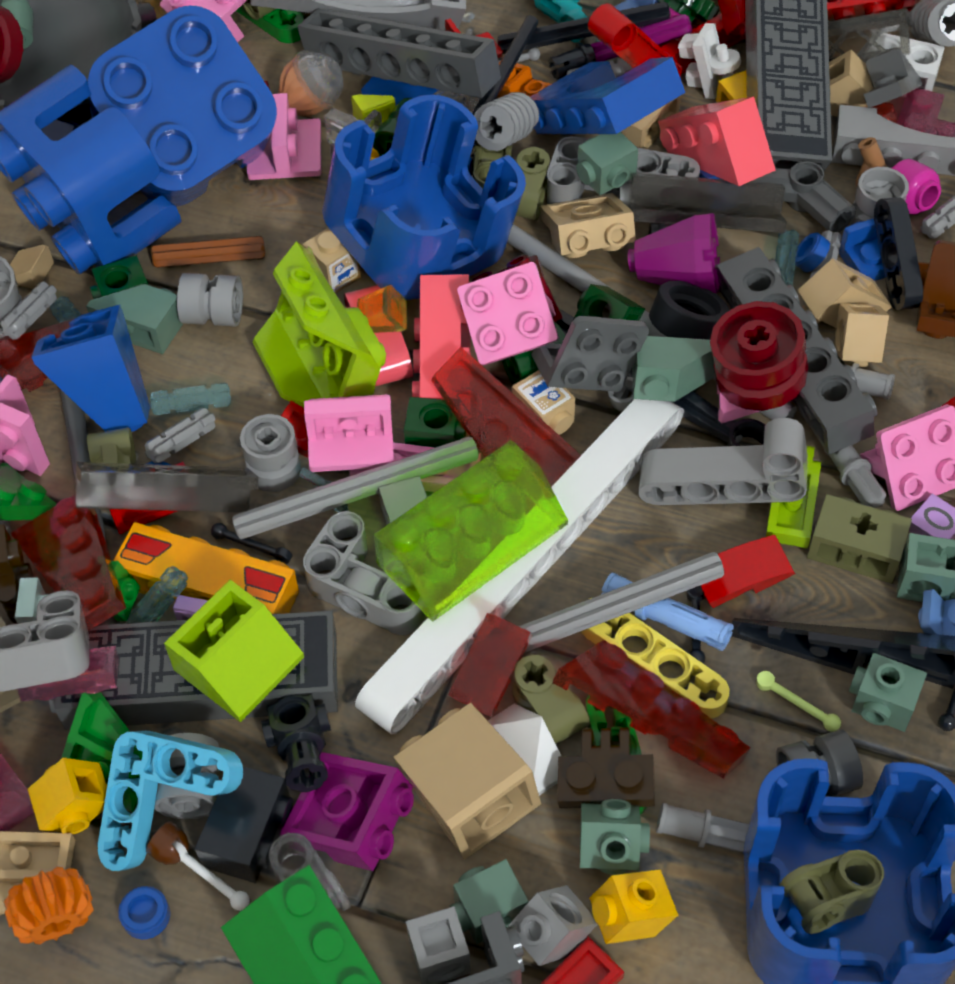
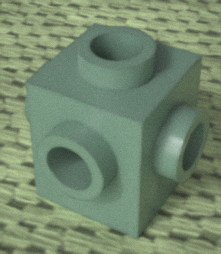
(886, 691)
(612, 836)

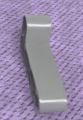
(565, 184)
(729, 472)
(47, 648)

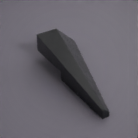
(850, 647)

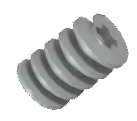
(934, 22)
(506, 120)

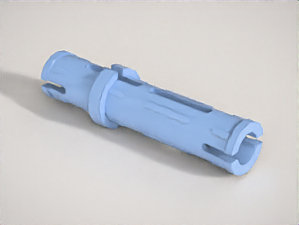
(679, 617)

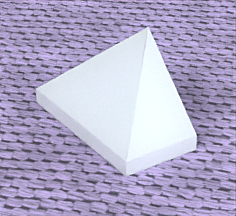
(531, 741)

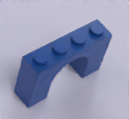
(600, 103)

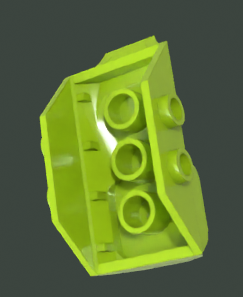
(312, 340)

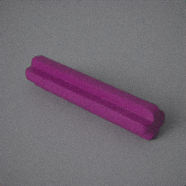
(658, 32)

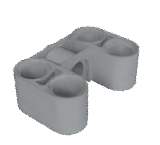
(353, 584)

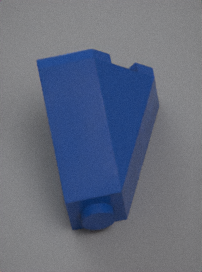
(97, 369)

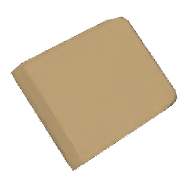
(32, 265)

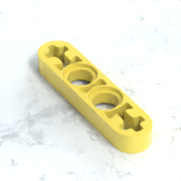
(660, 650)

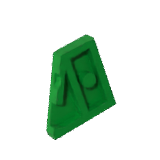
(20, 497)
(94, 737)

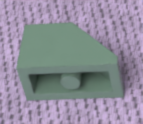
(148, 312)
(671, 368)

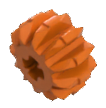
(48, 905)

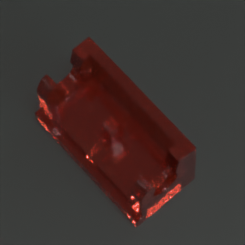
(490, 664)

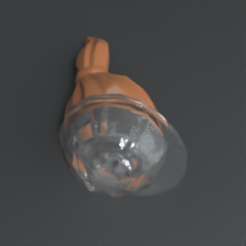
(311, 82)

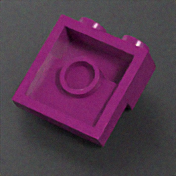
(352, 811)

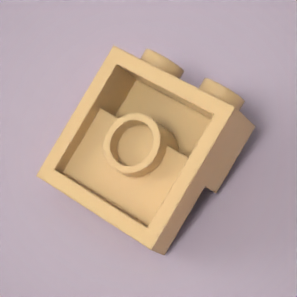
(589, 225)

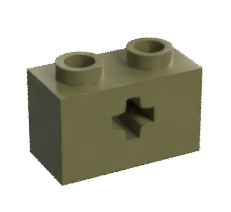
(859, 538)

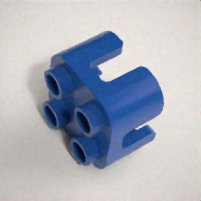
(188, 99)
(81, 174)
(418, 202)
(912, 918)

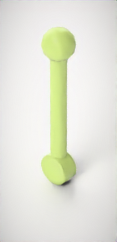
(766, 681)

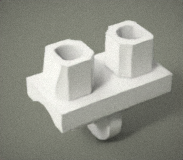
(712, 59)

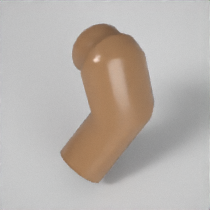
(871, 155)

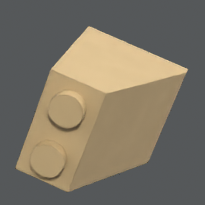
(468, 779)

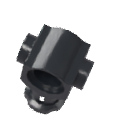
(298, 732)

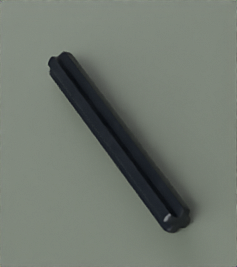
(579, 29)

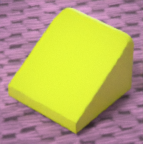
(364, 104)

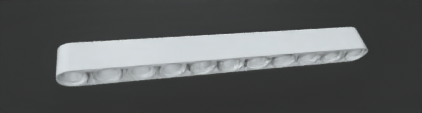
(583, 492)

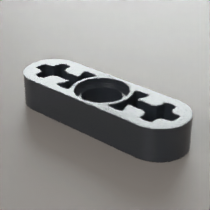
(898, 253)

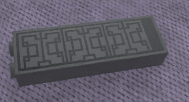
(790, 78)
(156, 694)

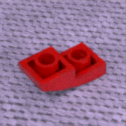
(749, 567)

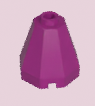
(679, 254)

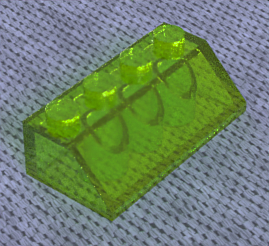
(469, 530)

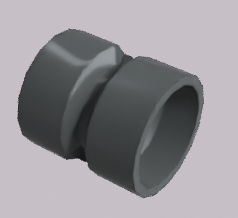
(839, 753)

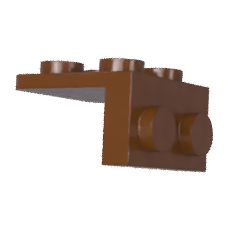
(937, 308)

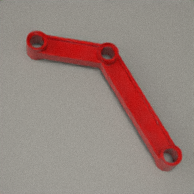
(635, 46)

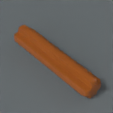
(208, 251)

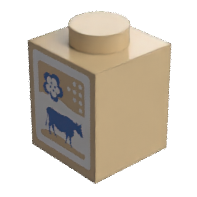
(334, 260)
(551, 404)

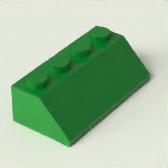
(297, 937)

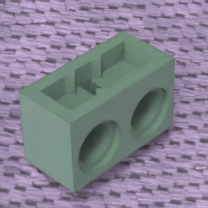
(927, 565)

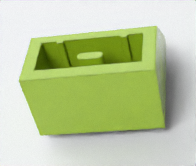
(233, 650)

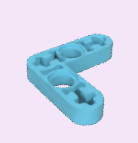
(154, 769)

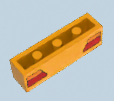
(154, 548)

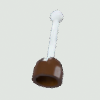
(171, 846)

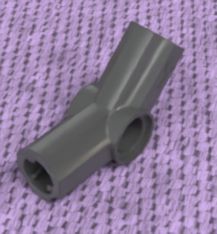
(812, 194)

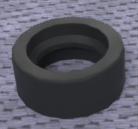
(686, 310)

